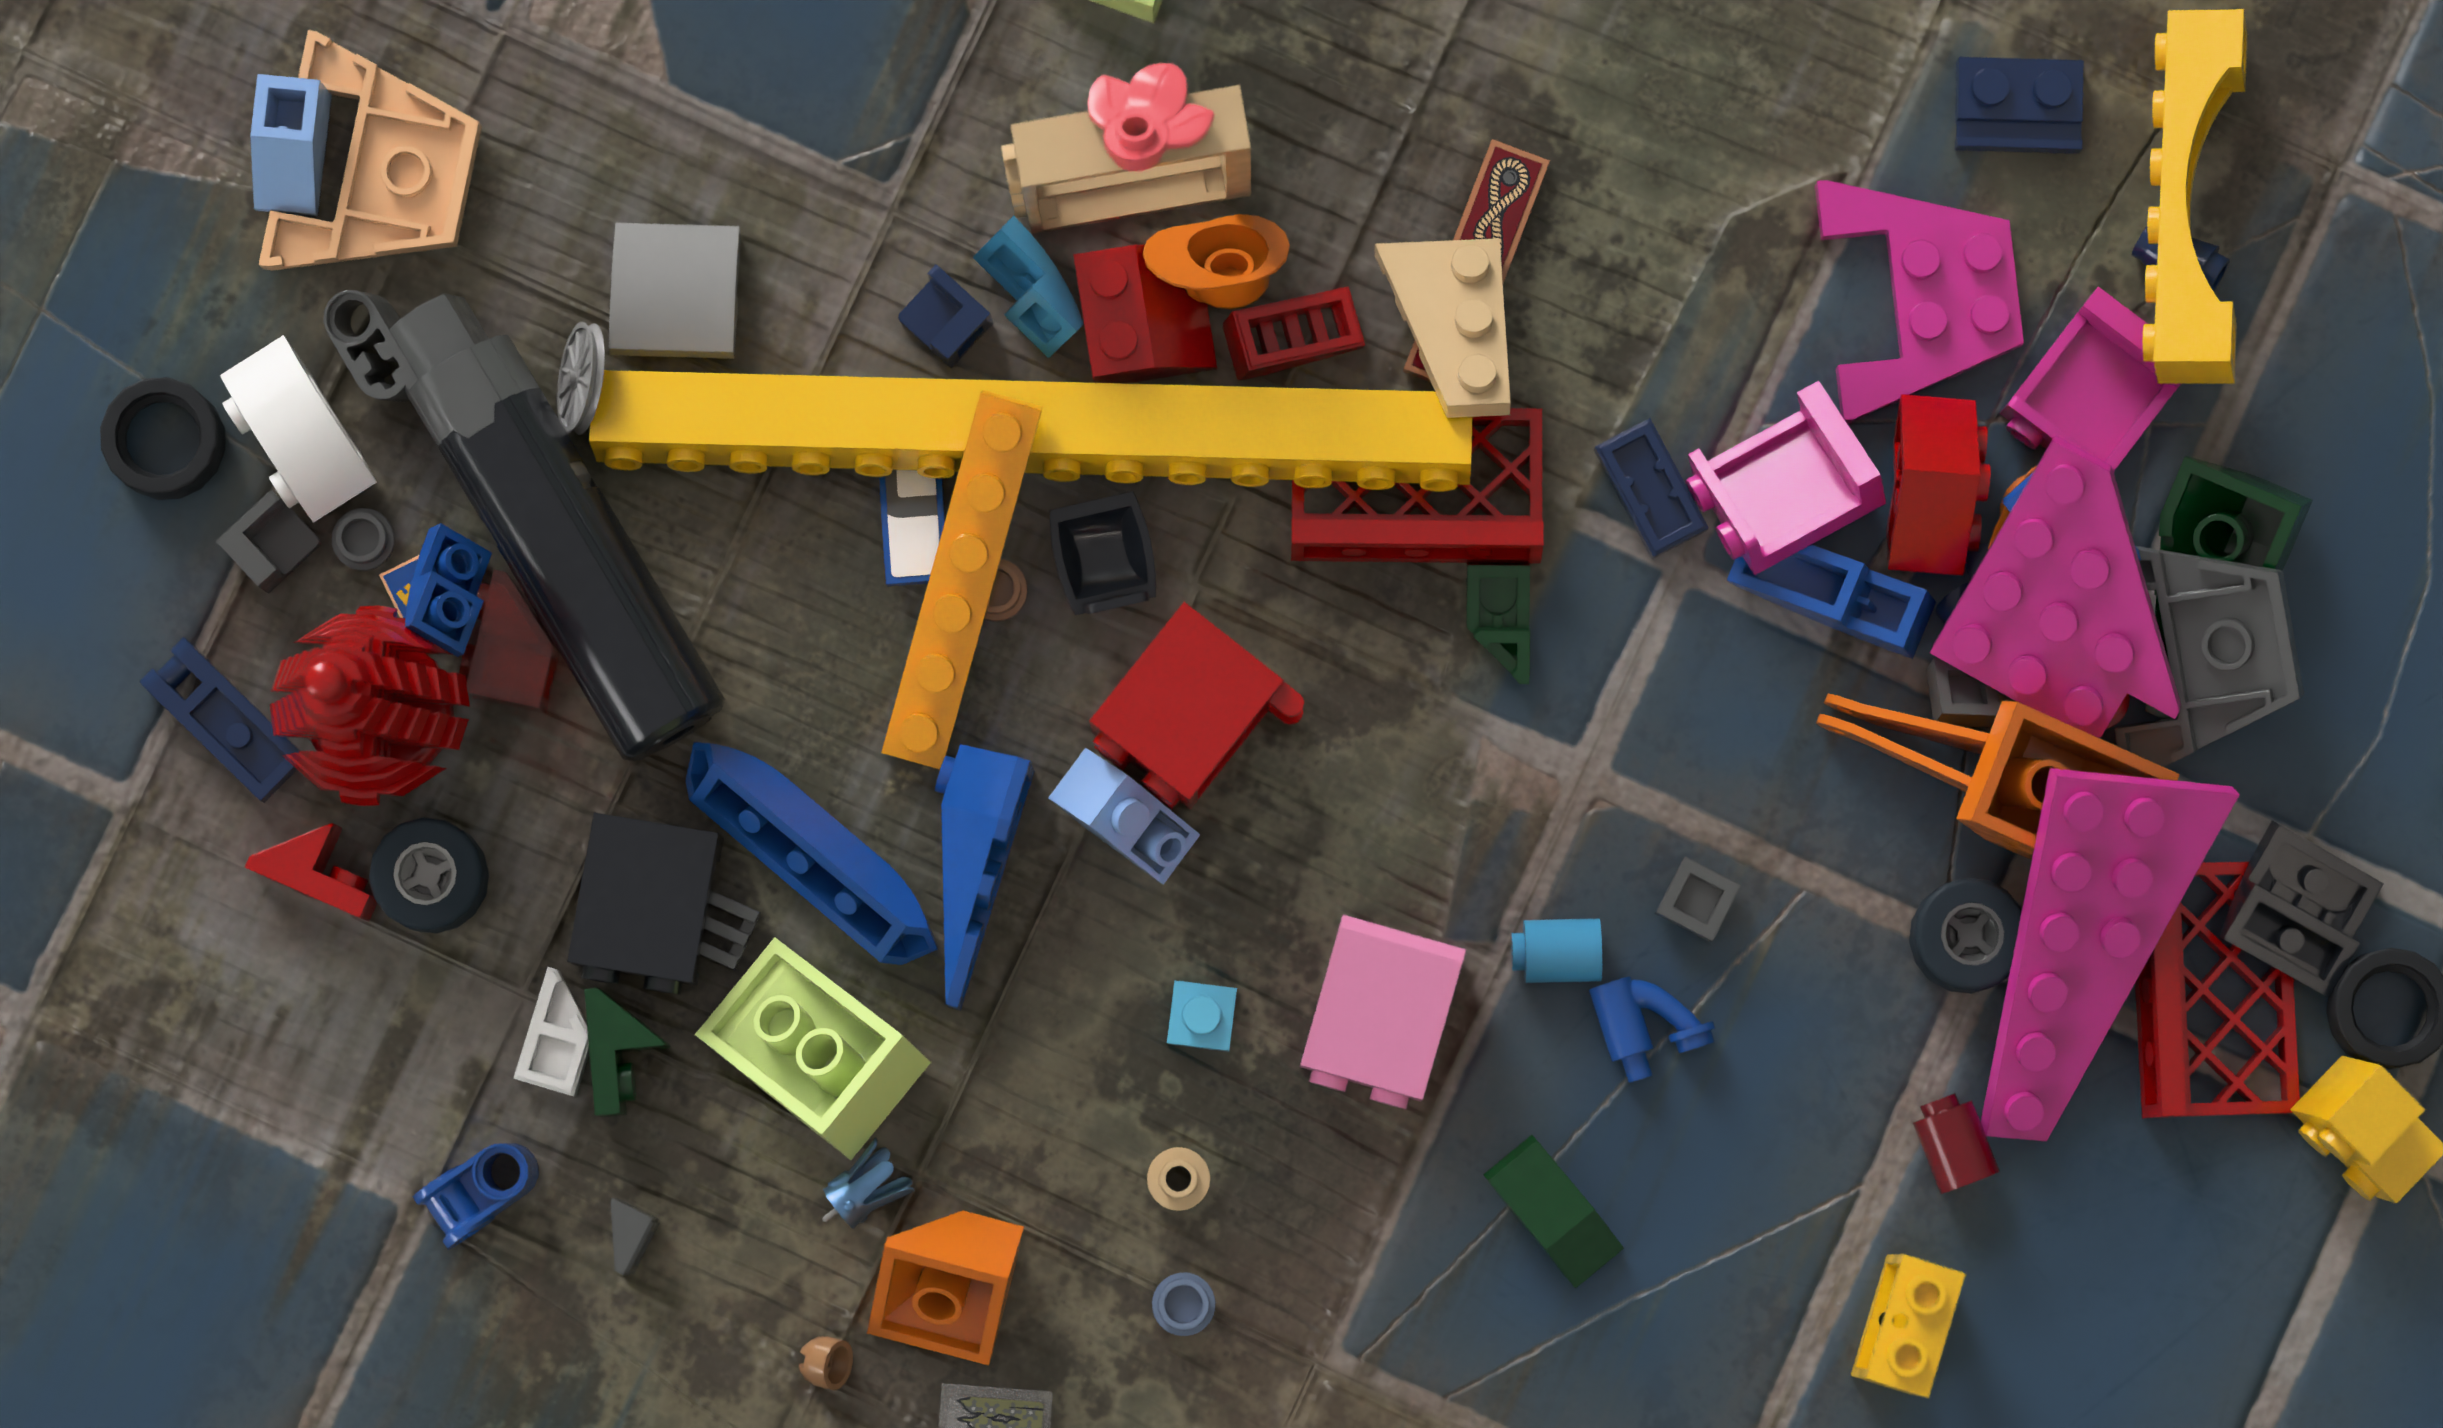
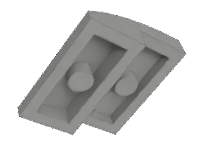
(674, 290)

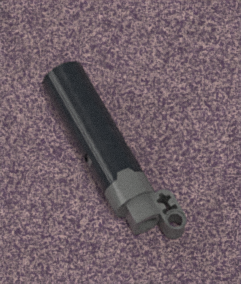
(540, 512)

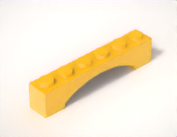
(2202, 67)

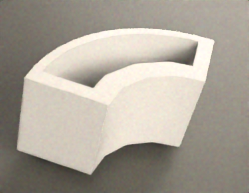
(296, 429)

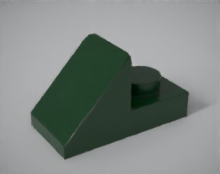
(610, 1033)

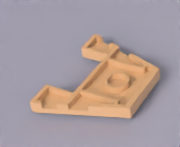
(401, 175)

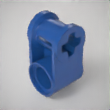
(468, 1197)

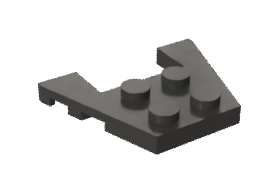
(2225, 648)

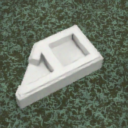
(556, 1040)

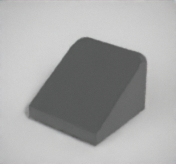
(631, 1235)

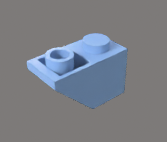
(288, 143)
(1124, 815)

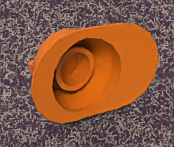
(1219, 260)

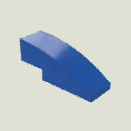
(1843, 597)

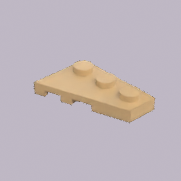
(1457, 317)

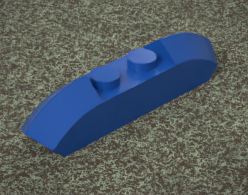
(810, 851)

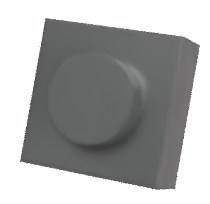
(1960, 697)
(1698, 899)

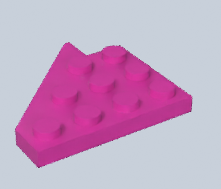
(2063, 602)

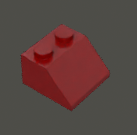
(1138, 322)

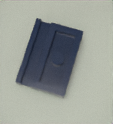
(2019, 105)

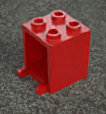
(1189, 708)

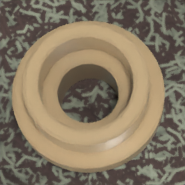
(1178, 1199)

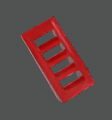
(1242, 347)

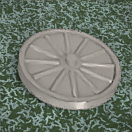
(580, 377)

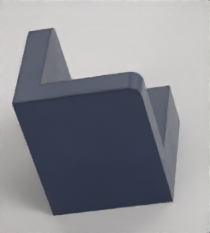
(945, 317)

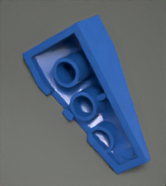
(979, 823)

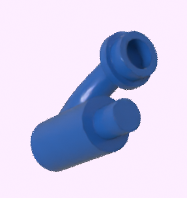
(1624, 1027)

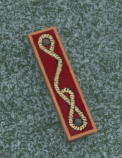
(1496, 209)

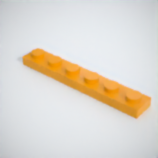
(962, 579)

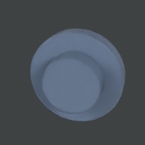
(1183, 1304)

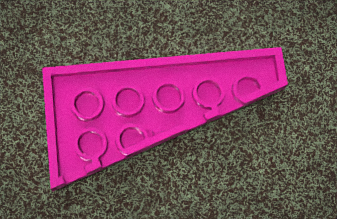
(2095, 903)

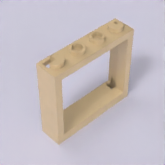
(1068, 179)

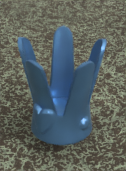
(854, 1190)

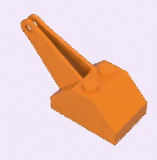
(2014, 765)

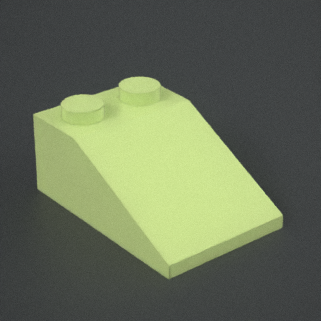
(813, 1048)

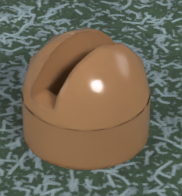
(826, 1362)

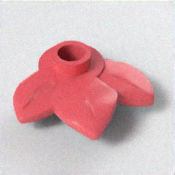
(1146, 116)

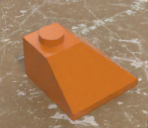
(947, 1285)

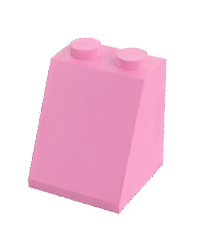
(1381, 1011)

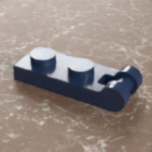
(223, 721)

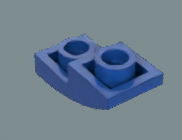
(444, 589)

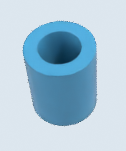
(1558, 950)

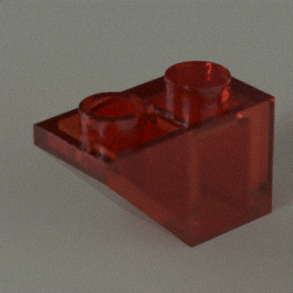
(513, 652)

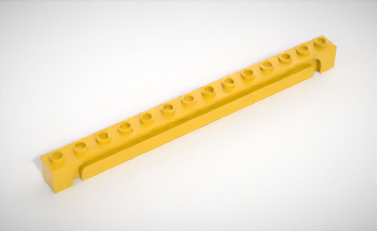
(1081, 430)

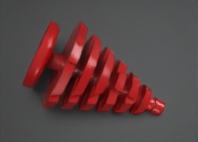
(368, 706)

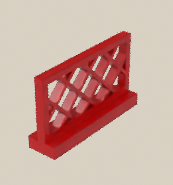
(1432, 535)
(2163, 1018)

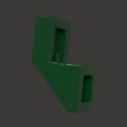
(1553, 1211)

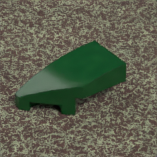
(1500, 612)

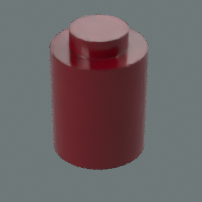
(1954, 1143)

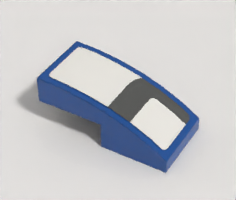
(911, 525)

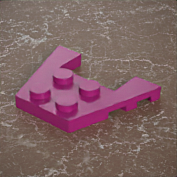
(1948, 289)

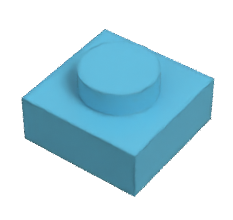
(1201, 1016)

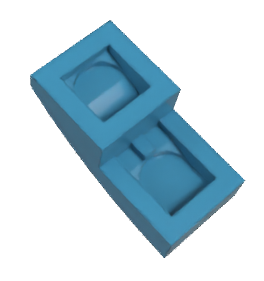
(1044, 302)

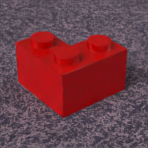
(1936, 485)

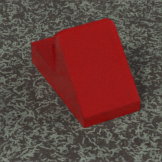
(301, 866)

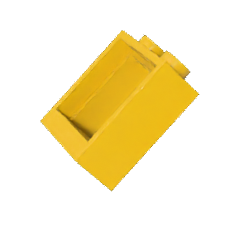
(1921, 1304)

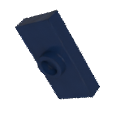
(1651, 488)

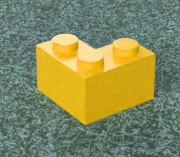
(2369, 1127)

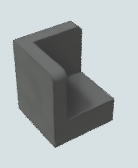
(269, 541)

